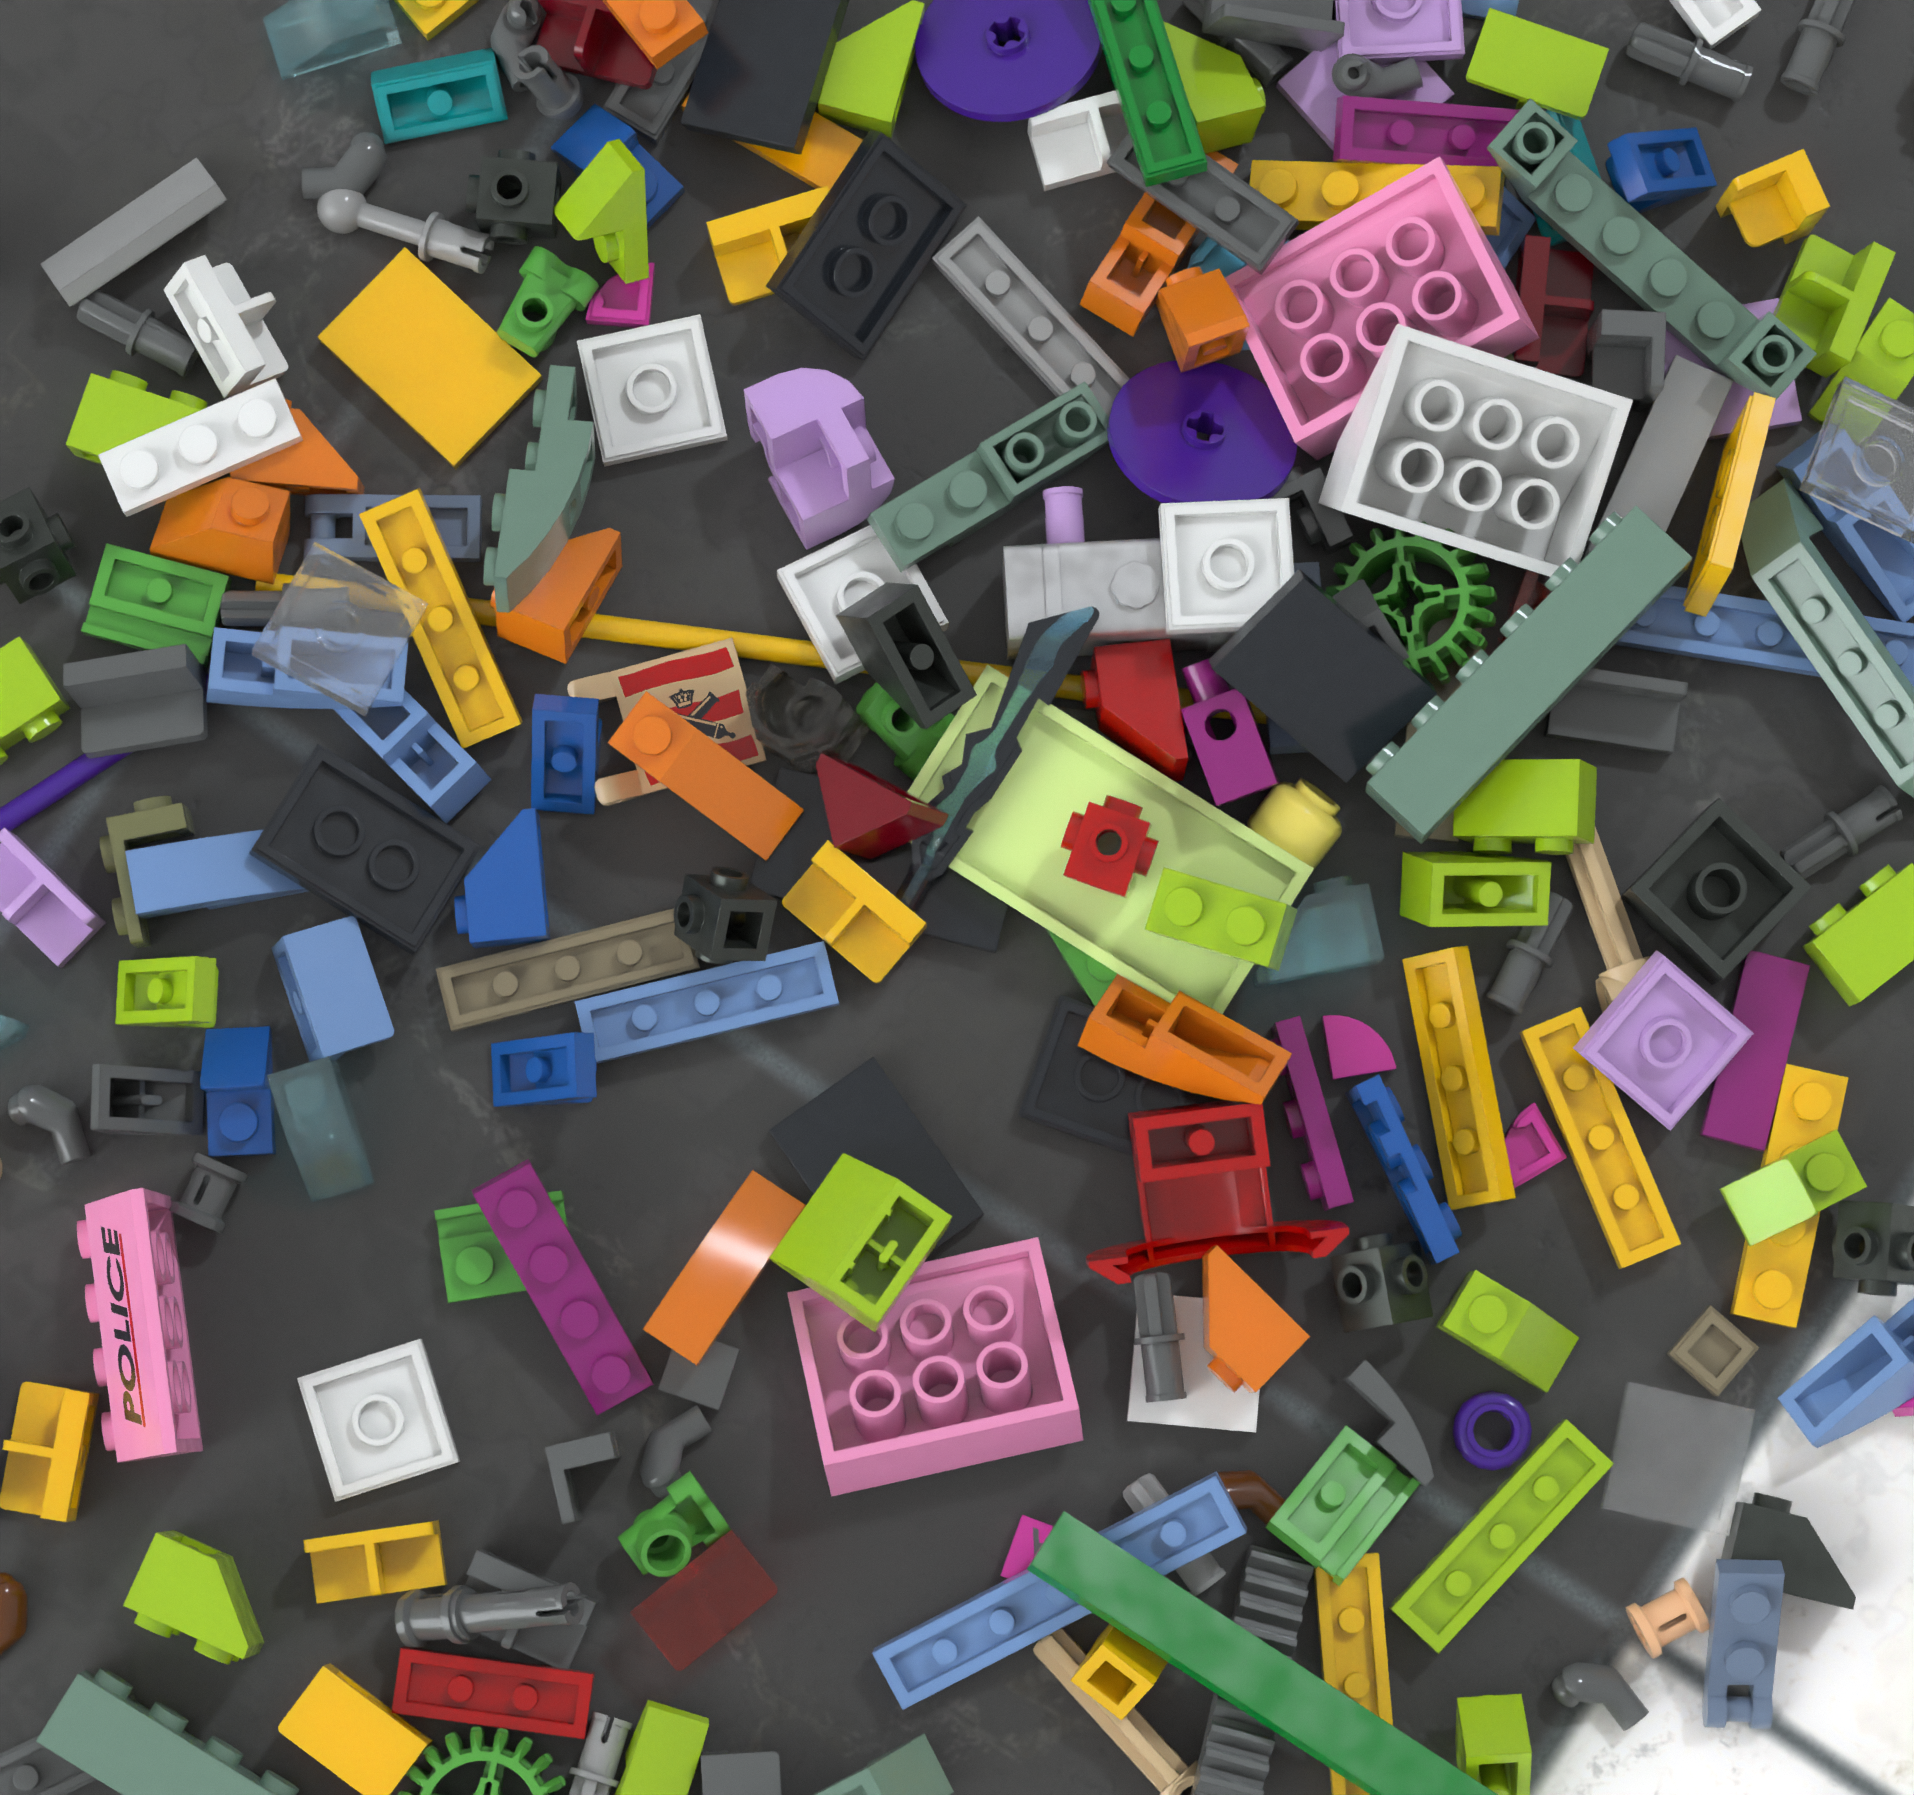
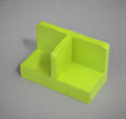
(1536, 64)
(1832, 299)

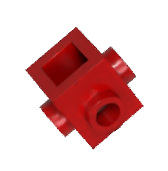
(1115, 871)

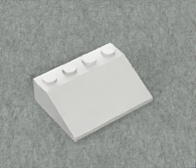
(1478, 450)

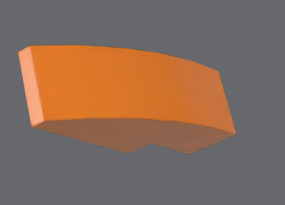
(1140, 261)
(1182, 1044)
(724, 1268)

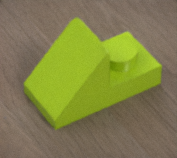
(610, 208)
(167, 992)
(1793, 1188)

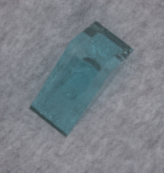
(327, 32)
(1329, 934)
(321, 1128)

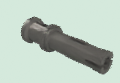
(464, 1613)

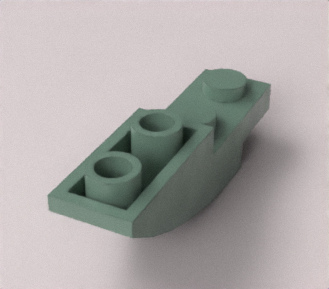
(992, 478)
(543, 498)

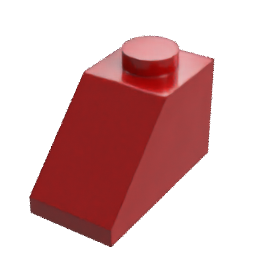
(1139, 702)

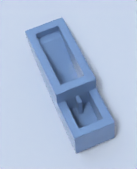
(1874, 554)
(248, 681)
(420, 754)
(202, 874)
(1856, 1380)

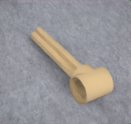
(1607, 919)
(1132, 1734)

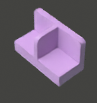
(42, 902)

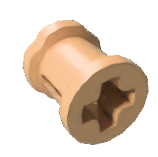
(1668, 1617)

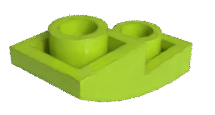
(663, 1751)

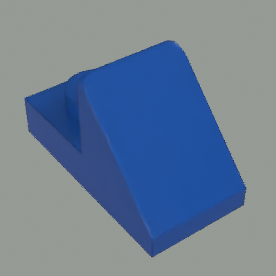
(591, 133)
(1659, 167)
(565, 753)
(544, 1070)
(238, 1091)

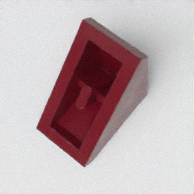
(869, 812)

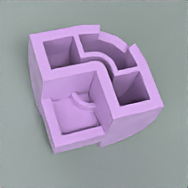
(818, 451)

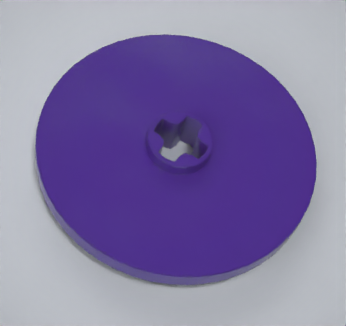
(1014, 82)
(1157, 426)

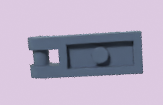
(455, 516)
(1743, 1642)

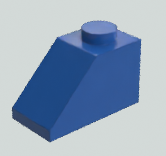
(507, 889)

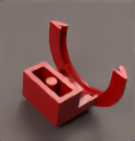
(1206, 1187)

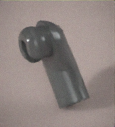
(513, 33)
(1363, 78)
(353, 172)
(55, 1114)
(665, 1449)
(1599, 1685)

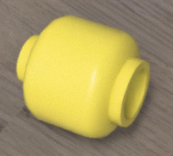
(1298, 820)

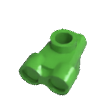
(550, 290)
(904, 736)
(664, 1535)

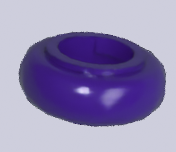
(1464, 1430)

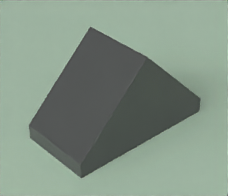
(146, 1101)

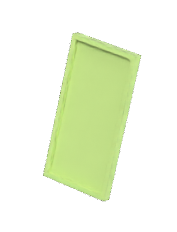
(1022, 863)

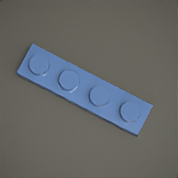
(708, 1002)

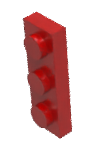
(493, 1692)

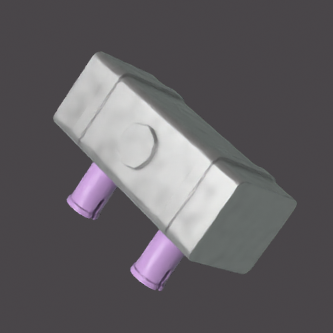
(1072, 574)

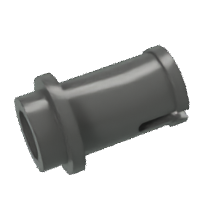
(556, 93)

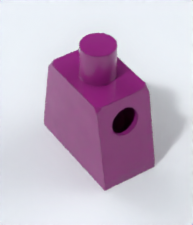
(1233, 765)

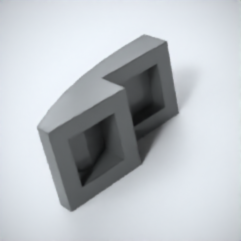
(1400, 1438)

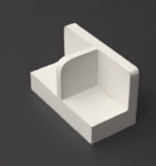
(1077, 139)
(226, 325)

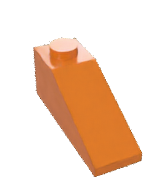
(705, 776)

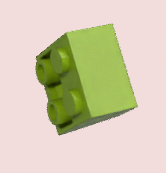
(861, 1240)
(196, 1593)

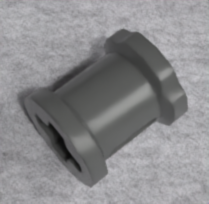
(208, 1192)

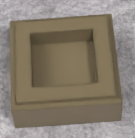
(1712, 1350)

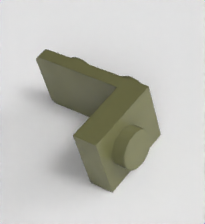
(152, 822)

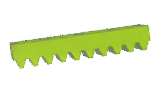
(1501, 1535)

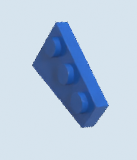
(1405, 1168)

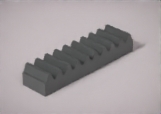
(1270, 1607)

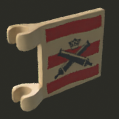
(699, 686)

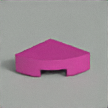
(623, 303)
(1354, 1048)
(1531, 1146)

